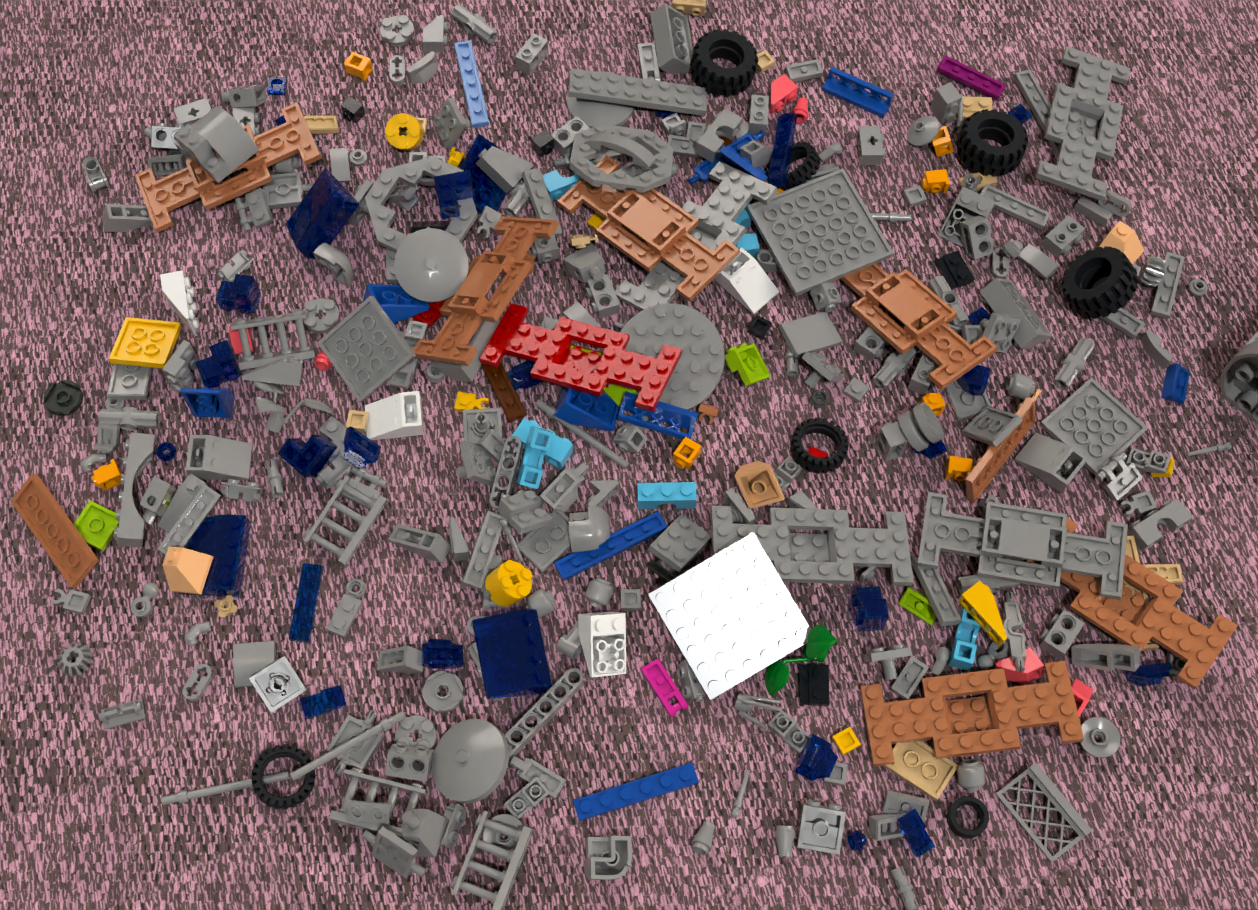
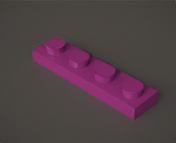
(971, 78)

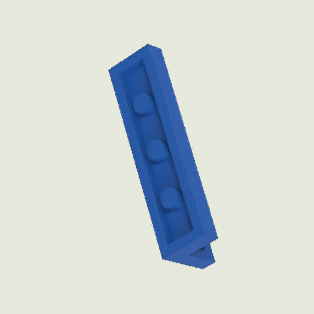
(857, 94)
(664, 412)

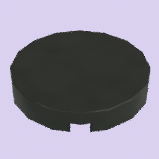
(63, 403)

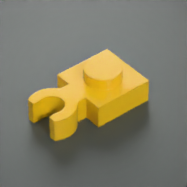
(469, 401)

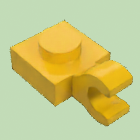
(455, 157)

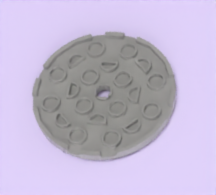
(701, 345)

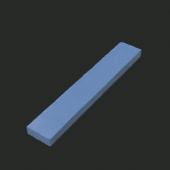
(471, 84)

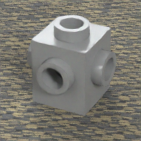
(545, 249)
(826, 297)
(629, 438)

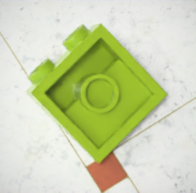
(748, 363)

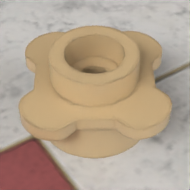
(223, 612)

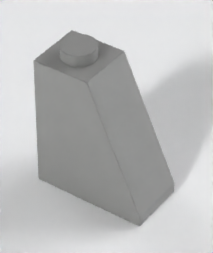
(502, 167)

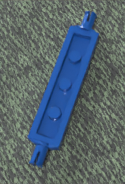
(702, 171)

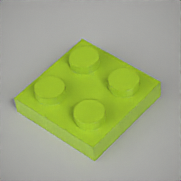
(96, 525)

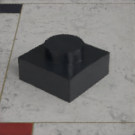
(759, 327)

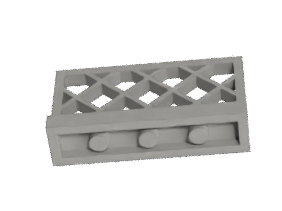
(1060, 804)

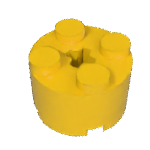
(413, 129)
(509, 583)

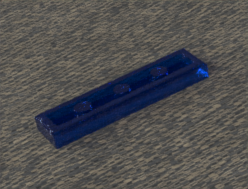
(306, 603)

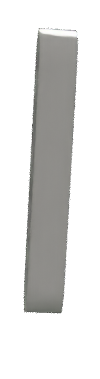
(503, 472)

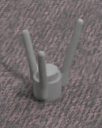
(746, 702)

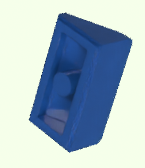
(1175, 383)

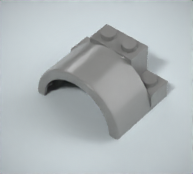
(218, 132)

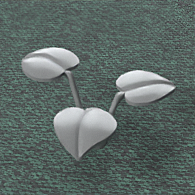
(277, 411)

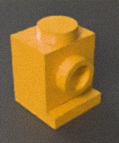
(358, 65)
(942, 142)
(935, 181)
(935, 402)
(689, 448)
(958, 468)
(107, 476)

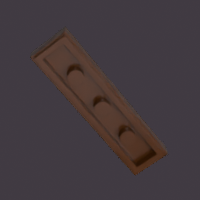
(504, 392)

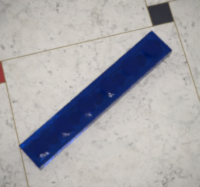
(782, 150)

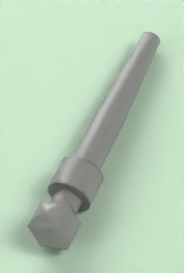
(960, 117)
(1218, 447)
(508, 531)
(738, 802)

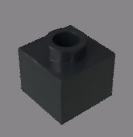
(352, 110)
(543, 143)

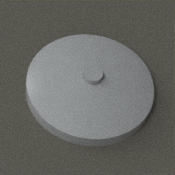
(599, 112)
(431, 265)
(470, 761)

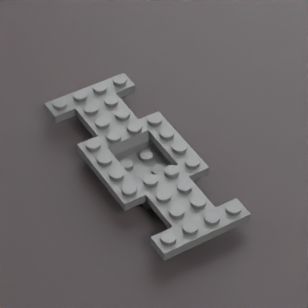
(1090, 100)
(715, 225)
(1025, 535)
(821, 556)

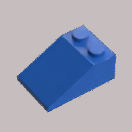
(395, 301)
(209, 402)
(587, 409)

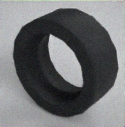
(979, 806)

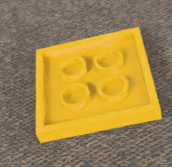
(145, 342)

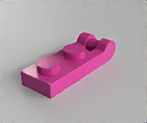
(664, 687)

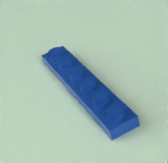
(618, 543)
(635, 791)

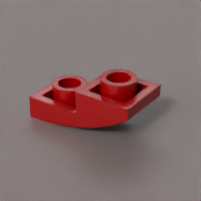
(431, 315)

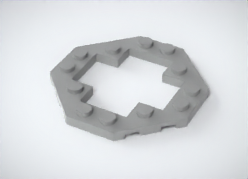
(411, 174)
(619, 179)

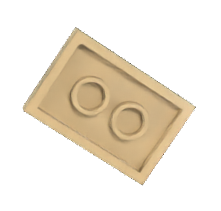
(919, 767)

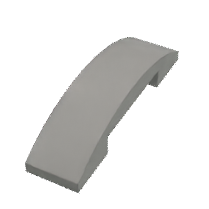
(641, 156)
(414, 332)

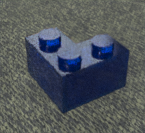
(453, 188)
(239, 295)
(218, 367)
(308, 457)
(870, 609)

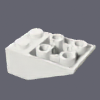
(747, 282)
(180, 296)
(395, 416)
(603, 642)

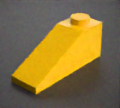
(982, 607)

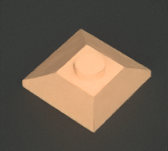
(1125, 240)
(758, 484)
(186, 570)

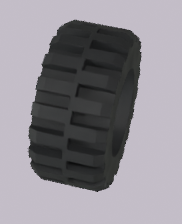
(727, 46)
(996, 127)
(1110, 294)

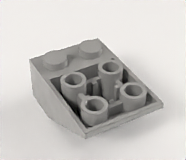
(967, 206)
(218, 458)
(1051, 461)

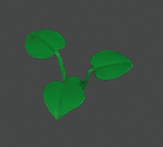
(816, 648)

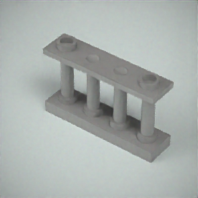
(250, 361)
(354, 538)
(357, 775)
(513, 857)

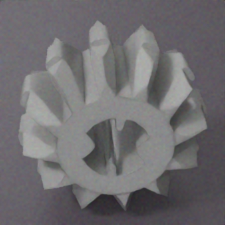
(1153, 271)
(82, 661)

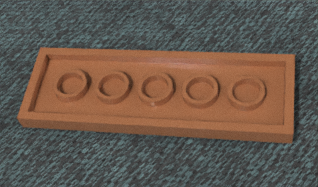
(995, 457)
(54, 531)

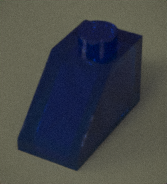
(975, 380)

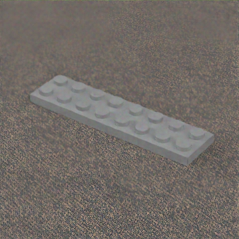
(637, 92)

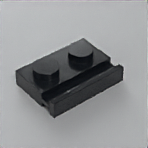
(954, 270)
(814, 685)

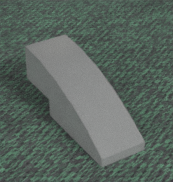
(1106, 656)

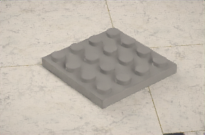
(366, 349)
(1094, 425)

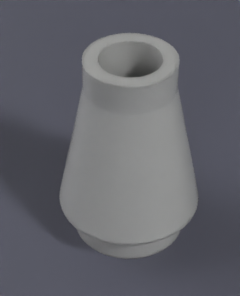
(784, 839)
(703, 840)

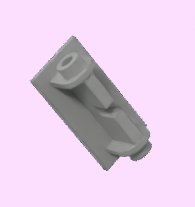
(240, 262)
(329, 477)
(249, 491)
(690, 690)
(122, 714)
(368, 812)
(456, 815)

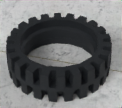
(805, 170)
(827, 429)
(261, 763)

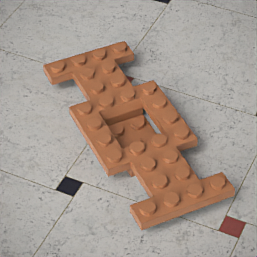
(194, 182)
(658, 223)
(470, 305)
(924, 321)
(1160, 621)
(972, 723)

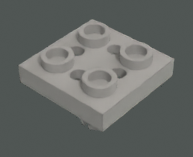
(450, 123)
(361, 192)
(1000, 330)
(821, 369)
(482, 421)
(476, 465)
(740, 512)
(887, 658)
(277, 684)

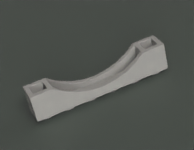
(131, 524)

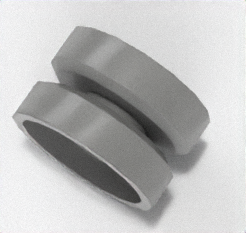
(921, 426)

